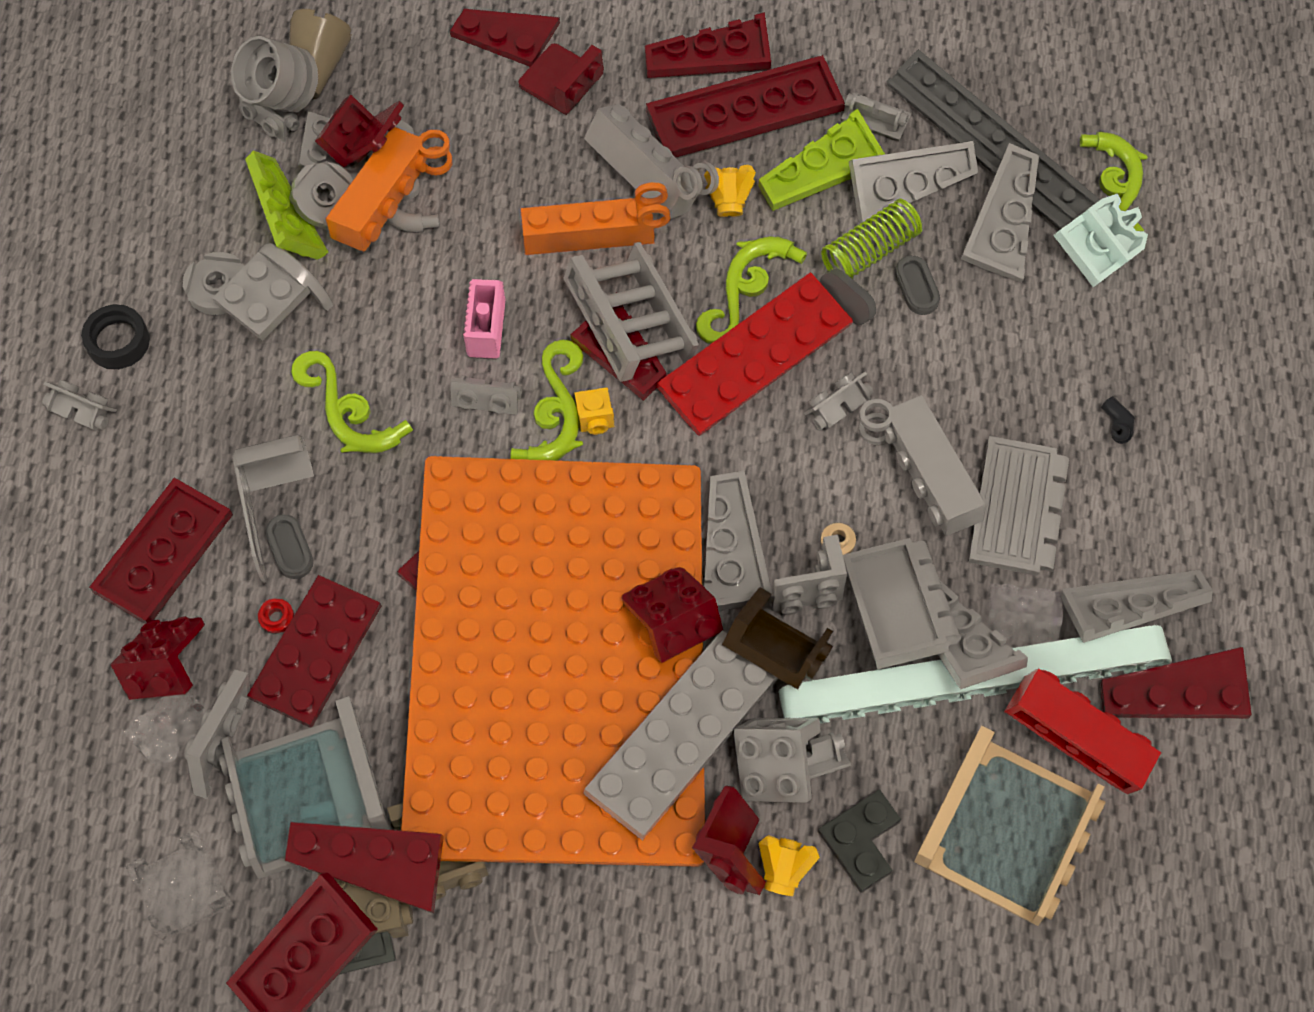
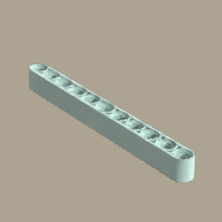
(930, 681)

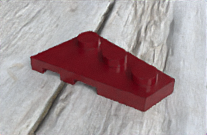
(506, 34)
(648, 371)

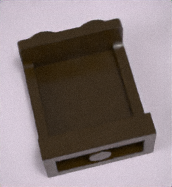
(776, 644)

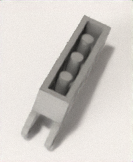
(645, 160)
(930, 461)

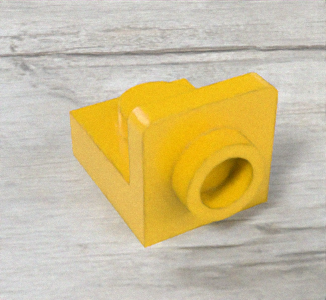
(594, 410)

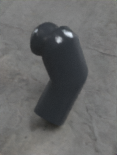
(1123, 420)

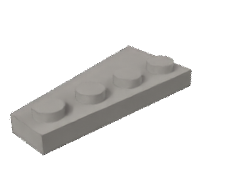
(733, 547)

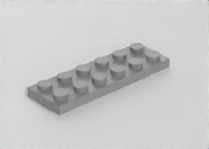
(679, 737)

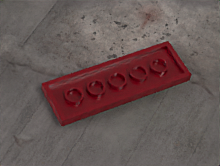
(745, 106)

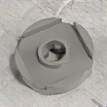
(304, 194)
(207, 271)

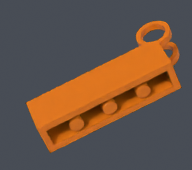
(382, 185)
(594, 223)

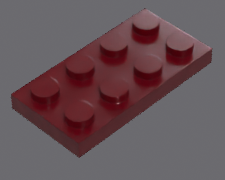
(161, 551)
(314, 651)
(303, 951)

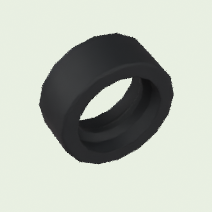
(122, 357)

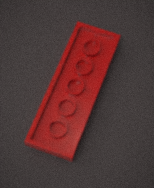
(754, 354)

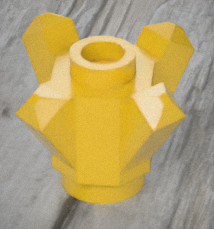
(732, 189)
(785, 863)

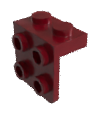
(562, 76)
(356, 131)
(675, 612)
(151, 661)
(725, 839)

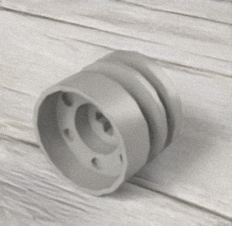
(274, 74)

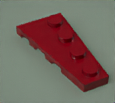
(1185, 689)

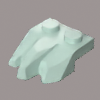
(1102, 238)

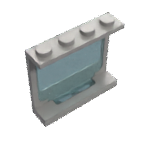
(300, 778)

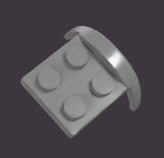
(269, 290)

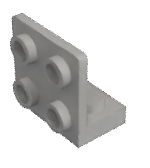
(818, 588)
(775, 758)

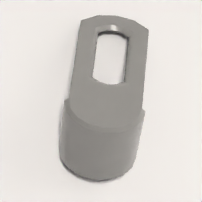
(264, 467)

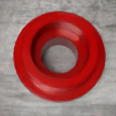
(268, 609)

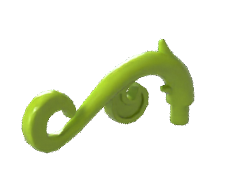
(1109, 178)
(752, 287)
(562, 404)
(335, 409)

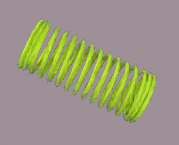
(898, 219)

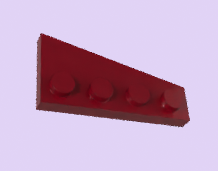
(723, 50)
(377, 860)

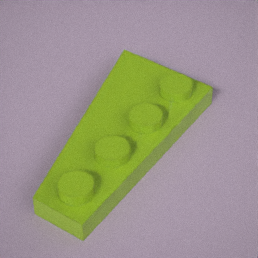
(286, 225)

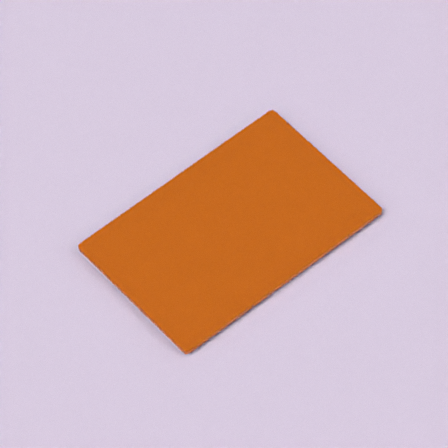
(535, 662)

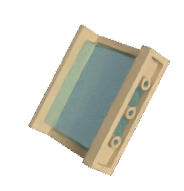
(1010, 829)

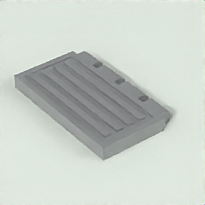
(1017, 499)
(900, 602)

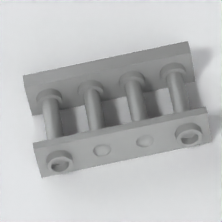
(612, 331)

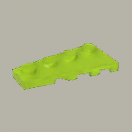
(820, 163)

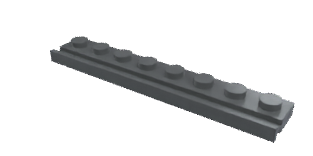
(968, 119)

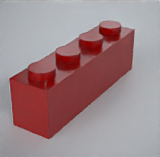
(1083, 731)

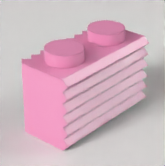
(484, 318)

